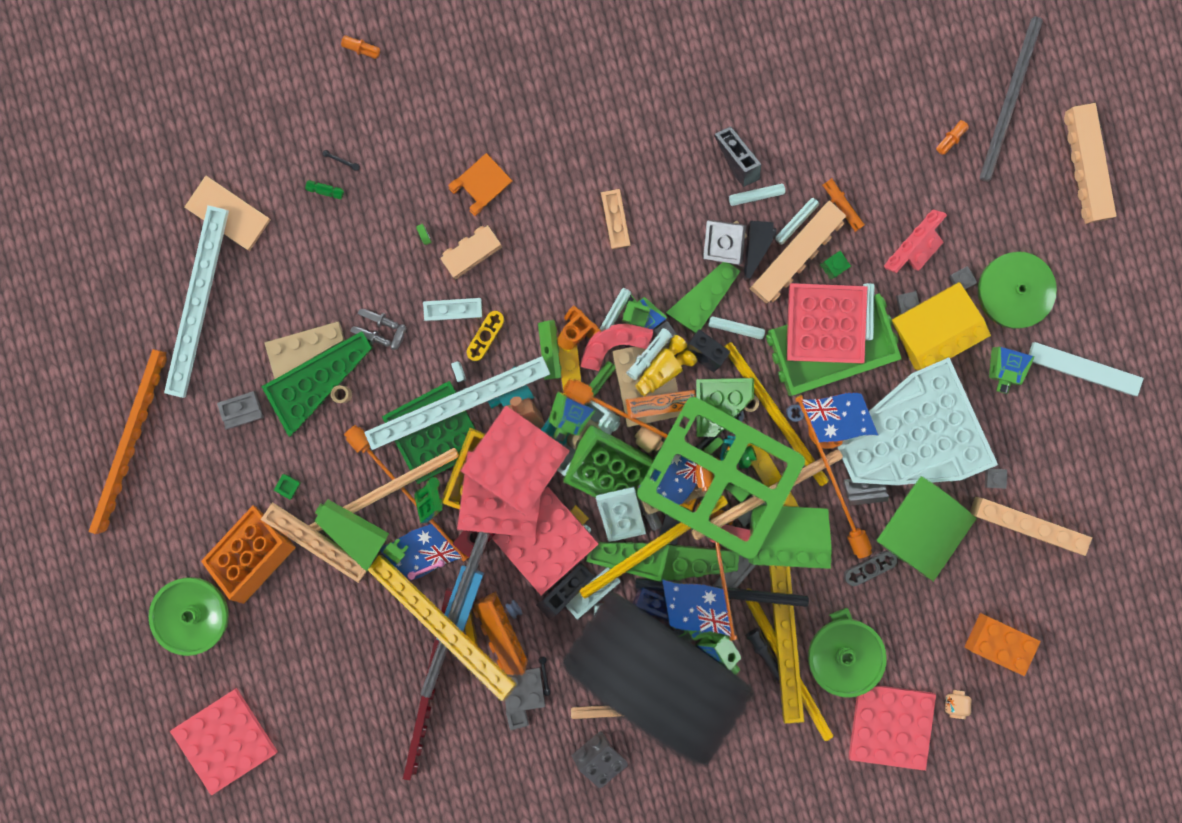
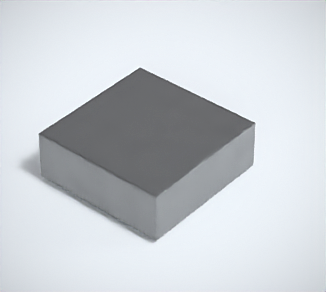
(517, 719)

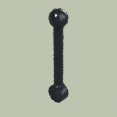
(355, 166)
(542, 660)

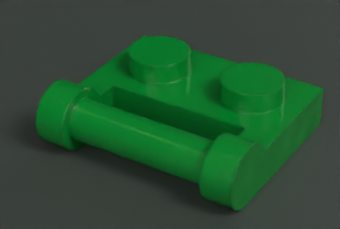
(428, 505)

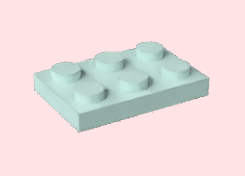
(621, 514)

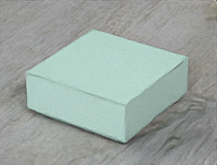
(458, 371)

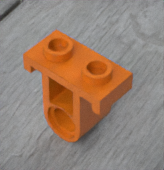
(577, 329)

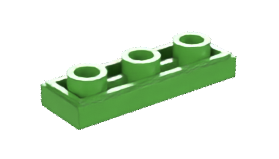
(549, 348)

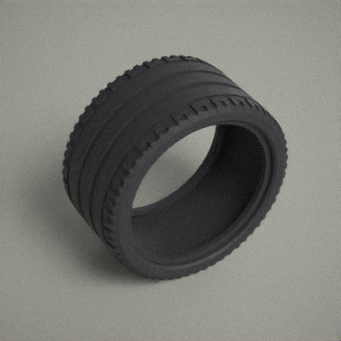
(657, 680)

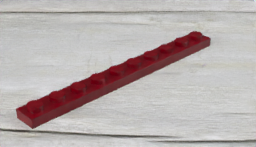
(423, 712)

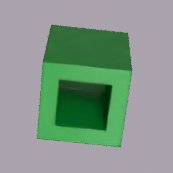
(835, 265)

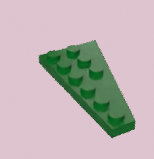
(308, 385)

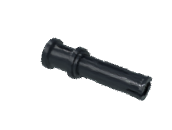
(763, 649)

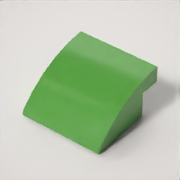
(926, 528)

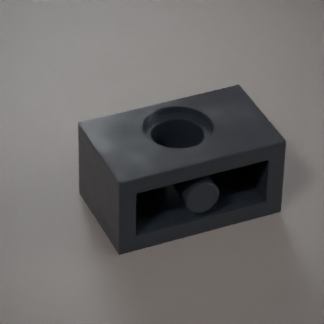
(707, 350)

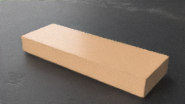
(615, 219)

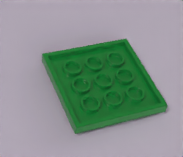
(435, 439)

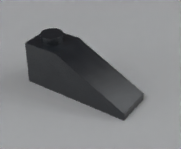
(738, 156)
(759, 239)
(564, 591)

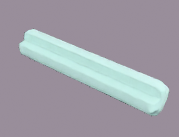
(757, 194)
(797, 220)
(616, 309)
(738, 328)
(869, 334)

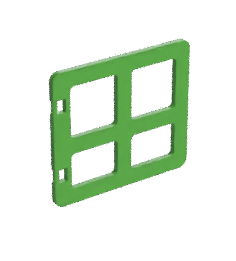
(724, 473)

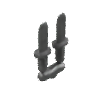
(374, 337)

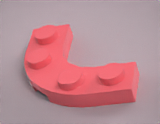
(616, 335)

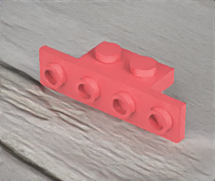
(919, 245)

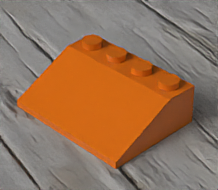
(247, 556)
(501, 634)

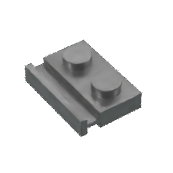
(240, 410)
(864, 492)

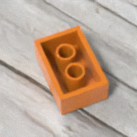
(1002, 644)

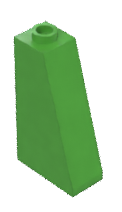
(351, 532)

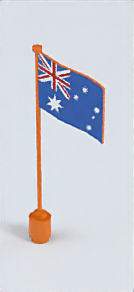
(837, 420)
(680, 475)
(424, 544)
(699, 605)

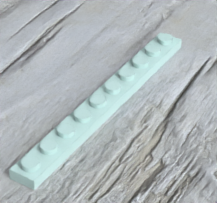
(196, 301)
(457, 403)

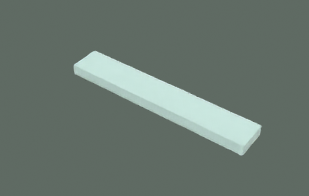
(1086, 369)

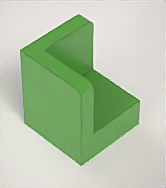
(636, 314)

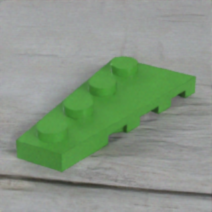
(701, 301)
(612, 553)
(696, 562)

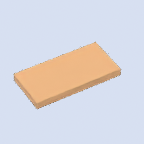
(243, 221)

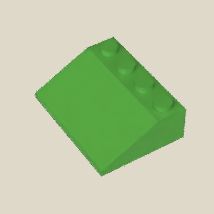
(606, 464)
(796, 538)

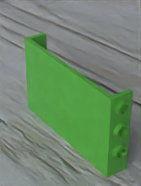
(805, 375)

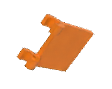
(482, 181)

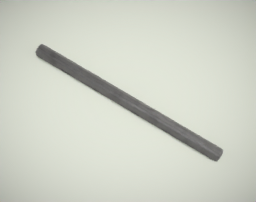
(1011, 98)
(455, 611)

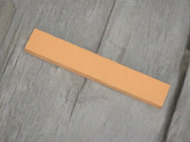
(313, 541)

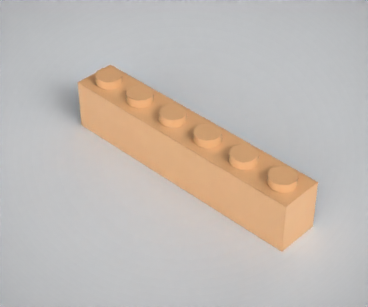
(1090, 163)
(797, 252)
(1030, 526)

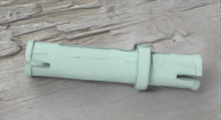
(643, 361)

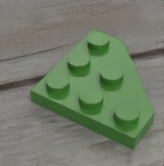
(726, 395)

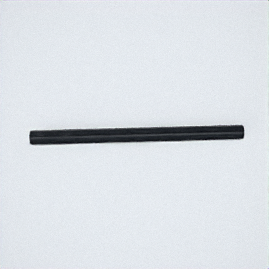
(738, 594)

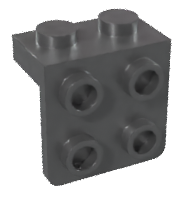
(599, 760)

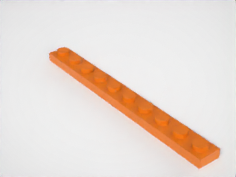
(126, 446)

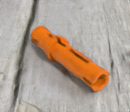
(843, 204)

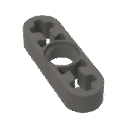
(860, 579)

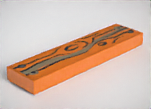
(657, 404)

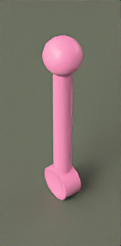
(411, 575)

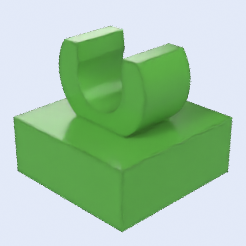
(394, 552)

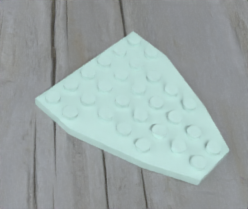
(922, 431)

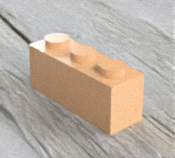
(470, 251)

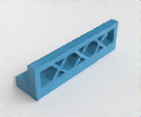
(469, 599)

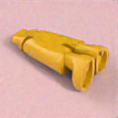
(665, 366)

